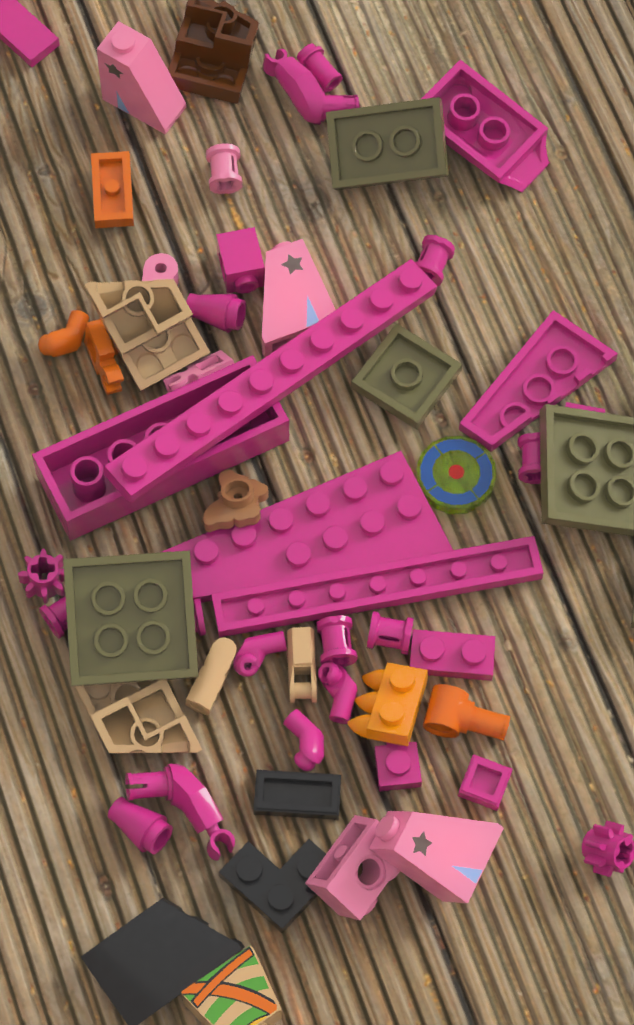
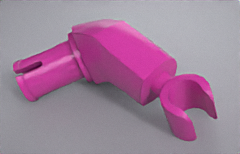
(304, 89)
(189, 795)

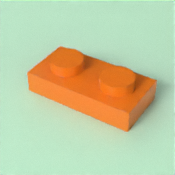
(112, 189)

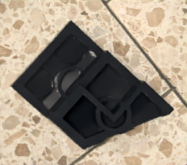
(156, 959)

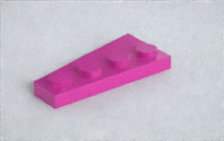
(543, 372)

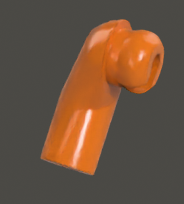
(67, 339)

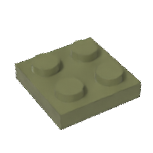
(406, 376)

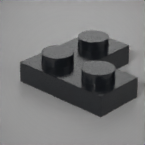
(272, 891)

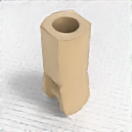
(301, 661)
(212, 676)

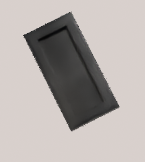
(297, 794)

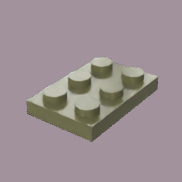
(387, 143)

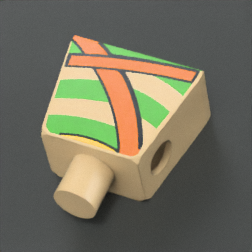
(234, 994)

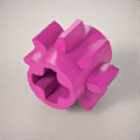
(43, 564)
(608, 848)

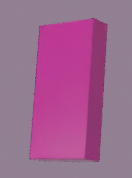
(25, 33)

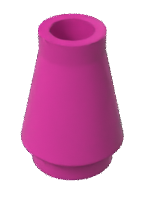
(218, 310)
(142, 826)

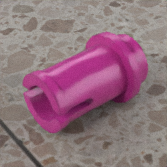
(320, 67)

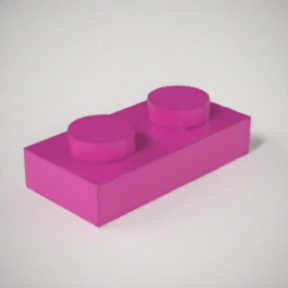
(453, 654)

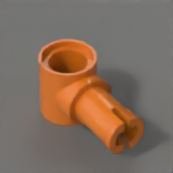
(453, 713)

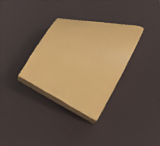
(148, 327)
(139, 718)

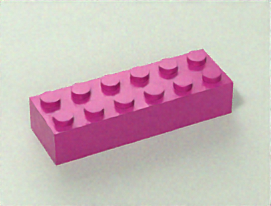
(75, 466)

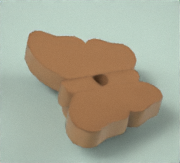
(236, 502)

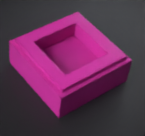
(485, 782)

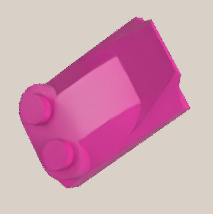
(490, 128)

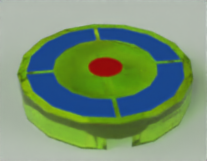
(456, 474)

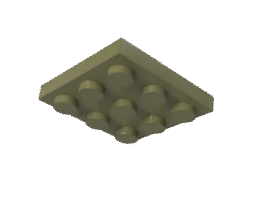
(587, 469)
(130, 618)

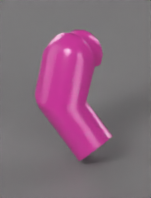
(254, 650)
(341, 688)
(310, 740)

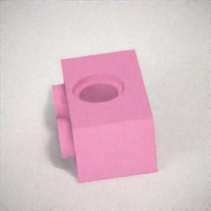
(337, 874)

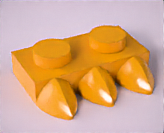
(391, 705)

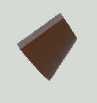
(213, 50)

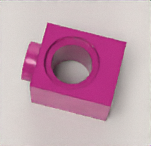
(240, 260)

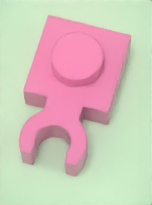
(198, 370)

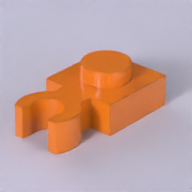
(102, 356)

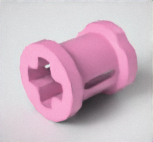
(224, 168)

